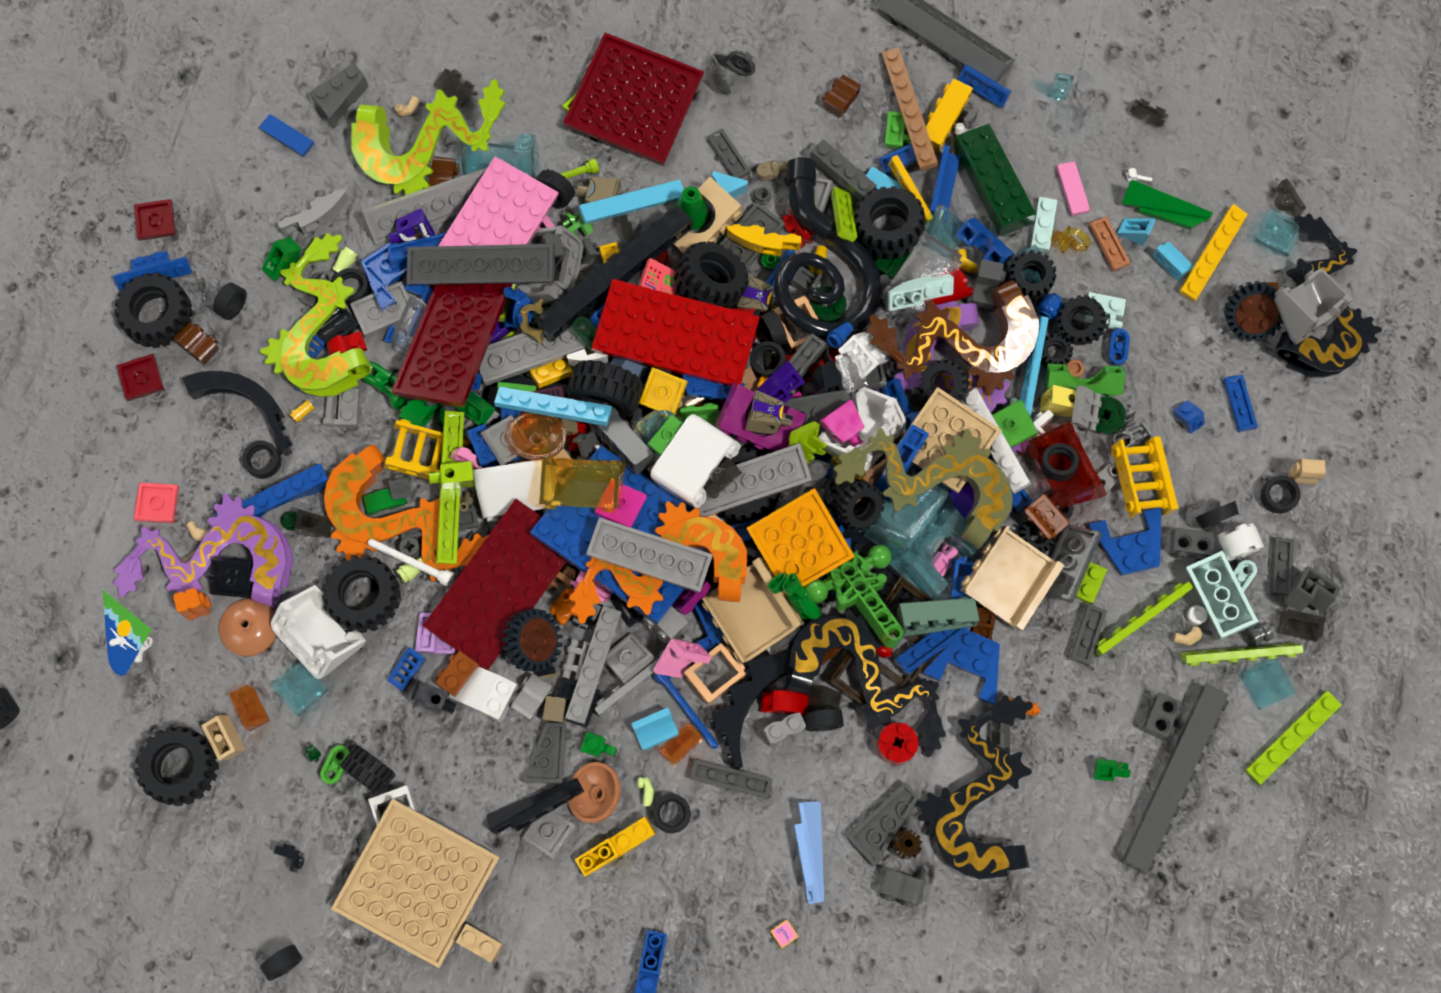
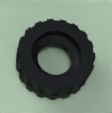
(558, 183)

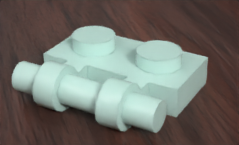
(1113, 307)

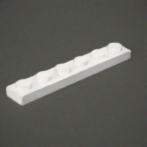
(1000, 448)

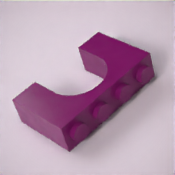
(733, 420)

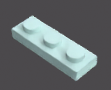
(1044, 223)

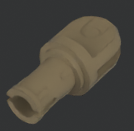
(770, 169)

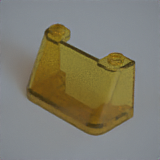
(581, 483)

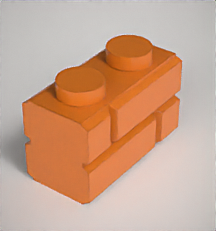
(192, 603)

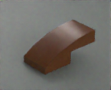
(986, 623)

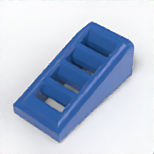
(416, 667)

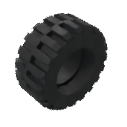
(889, 202)
(719, 264)
(138, 294)
(606, 383)
(753, 509)
(347, 573)
(154, 754)

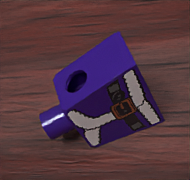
(412, 227)

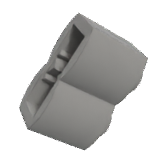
(531, 697)
(779, 731)

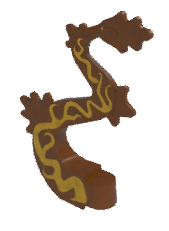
(991, 364)

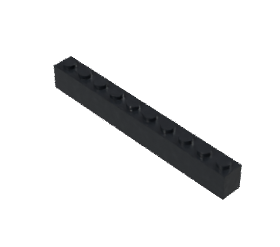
(620, 266)

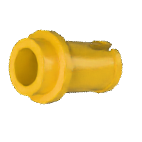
(301, 411)

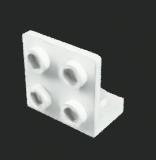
(868, 354)

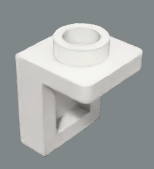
(1041, 420)

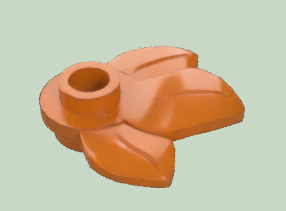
(562, 606)

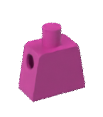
(844, 424)

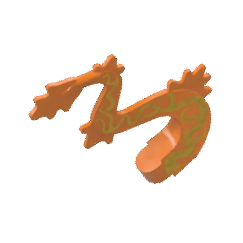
(685, 528)
(354, 529)

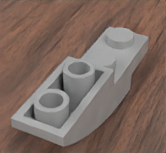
(322, 211)

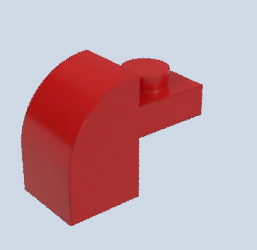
(346, 343)
(784, 702)

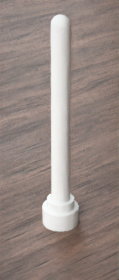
(445, 577)

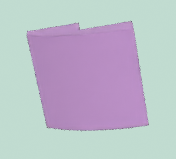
(429, 642)

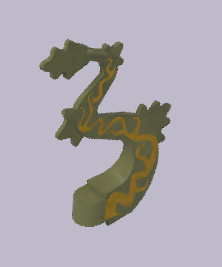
(962, 460)

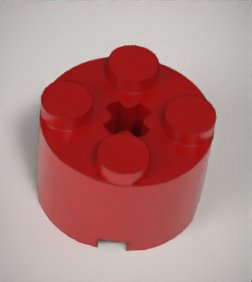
(901, 733)

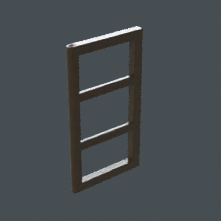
(849, 691)

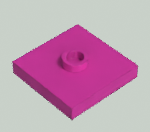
(629, 508)

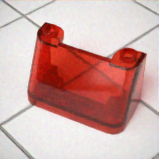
(1084, 484)

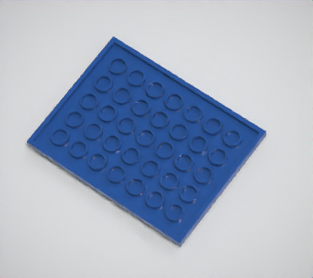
(570, 531)

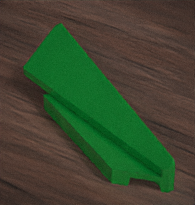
(1164, 206)

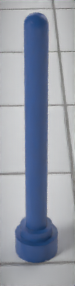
(666, 681)

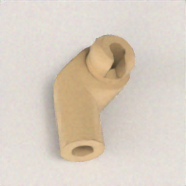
(407, 109)
(196, 533)
(1190, 638)

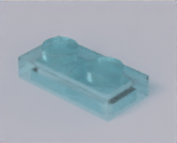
(1060, 86)

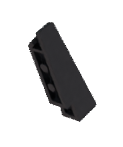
(533, 808)

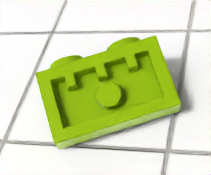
(1091, 583)

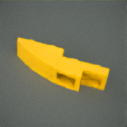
(755, 239)
(615, 847)

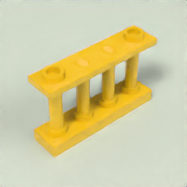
(414, 466)
(1160, 472)

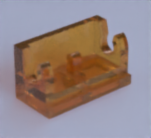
(249, 707)
(681, 745)

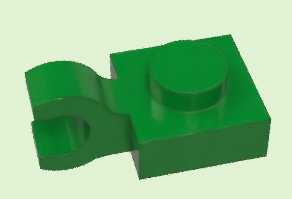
(595, 745)
(1108, 769)

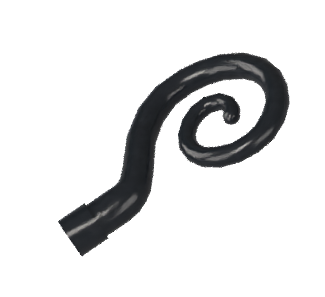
(801, 185)

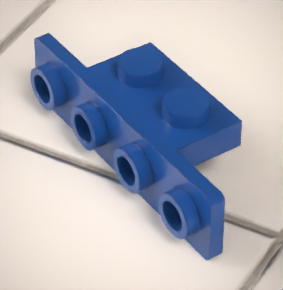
(155, 263)

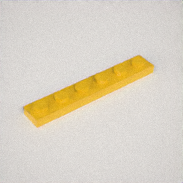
(1213, 253)

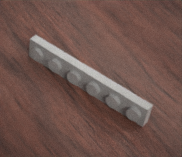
(593, 665)
(621, 692)

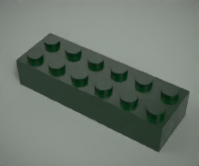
(994, 179)

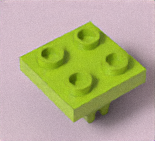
(808, 438)

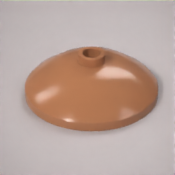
(256, 636)
(596, 779)

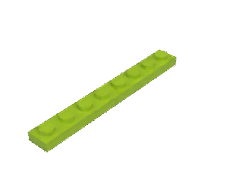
(449, 498)

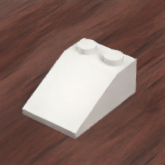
(487, 694)

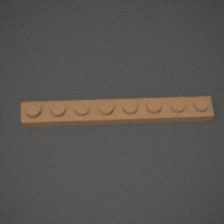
(909, 109)

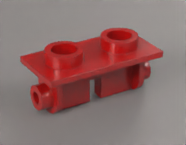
(792, 224)

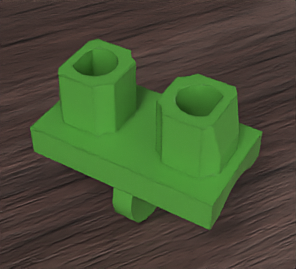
(585, 228)

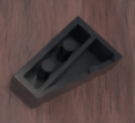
(823, 380)

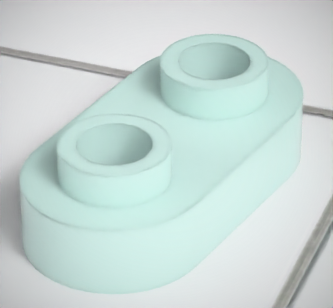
(1245, 579)

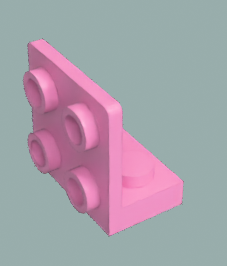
(679, 656)

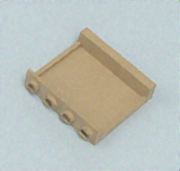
(1011, 578)
(758, 619)

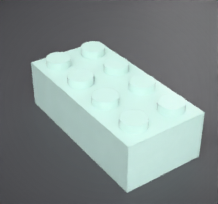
(1221, 595)

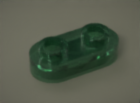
(586, 335)

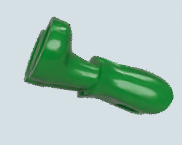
(383, 381)
(796, 594)

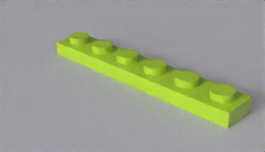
(1148, 613)
(1233, 654)
(1293, 737)

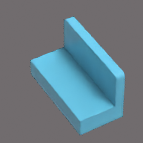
(1172, 260)
(655, 729)

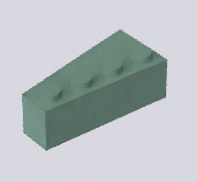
(937, 616)

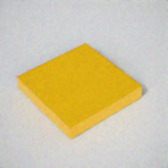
(663, 391)

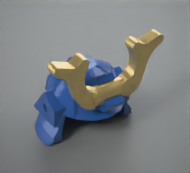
(522, 312)

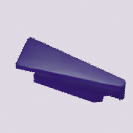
(781, 383)

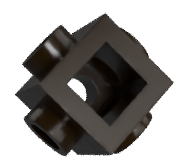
(900, 848)

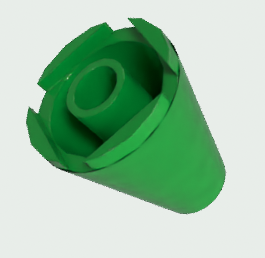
(694, 206)

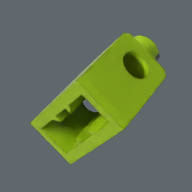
(461, 472)

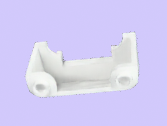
(875, 412)
(691, 459)
(503, 484)
(313, 633)

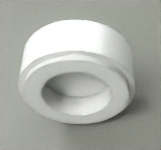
(1197, 615)

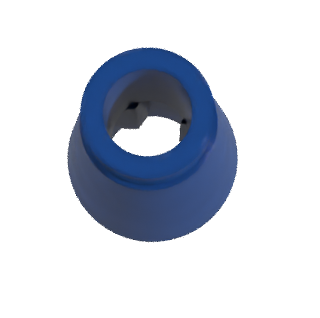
(839, 335)

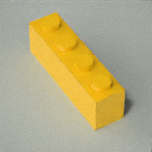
(947, 112)

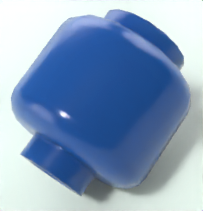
(1050, 306)

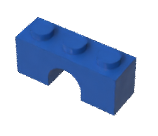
(976, 234)

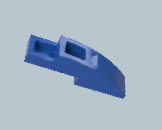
(908, 449)
(651, 962)

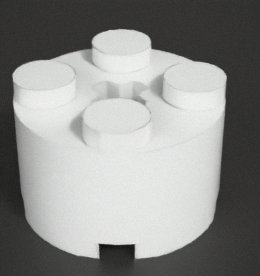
(1241, 542)

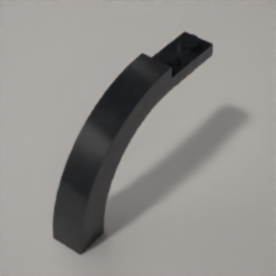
(218, 382)

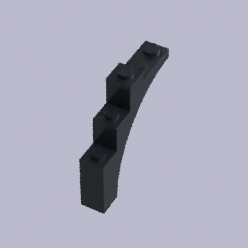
(730, 720)

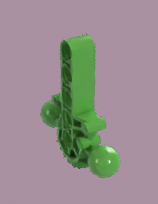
(878, 557)

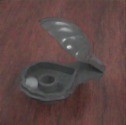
(740, 62)

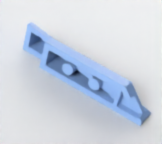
(809, 846)

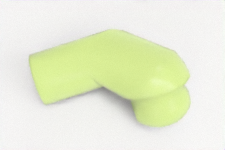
(648, 790)

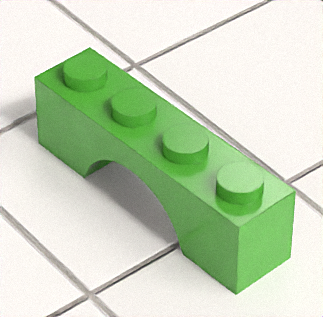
(1107, 381)

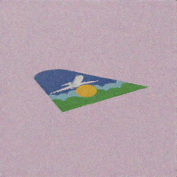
(123, 634)

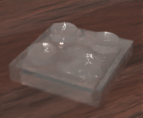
(851, 371)

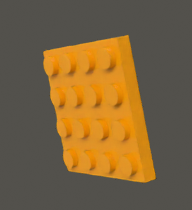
(801, 539)

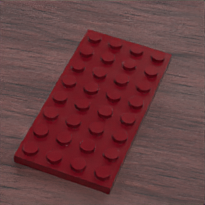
(451, 343)
(500, 580)

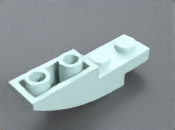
(919, 289)

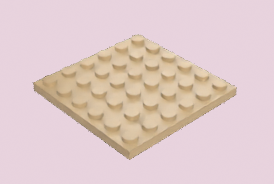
(415, 883)

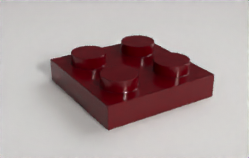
(154, 219)
(140, 377)

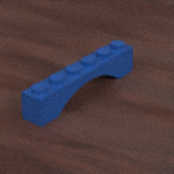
(299, 486)

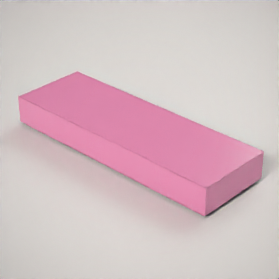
(1073, 188)

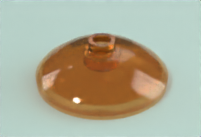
(533, 429)

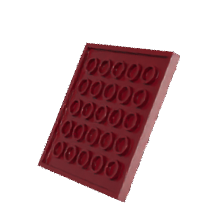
(633, 98)

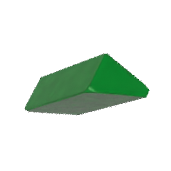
(477, 409)

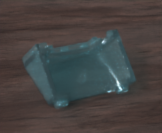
(521, 156)
(902, 528)

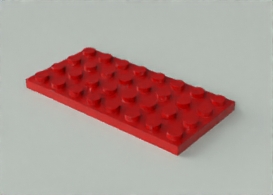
(675, 333)

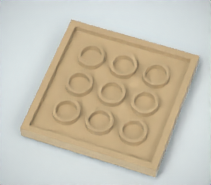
(943, 419)

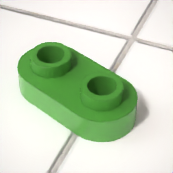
(333, 764)

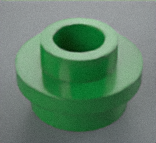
(770, 265)

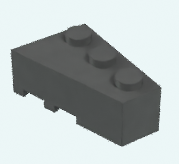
(339, 93)

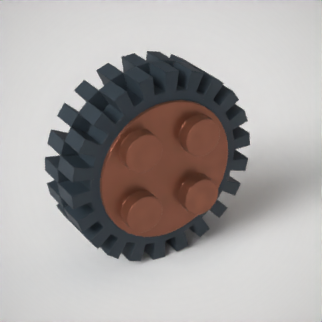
(1253, 311)
(532, 640)

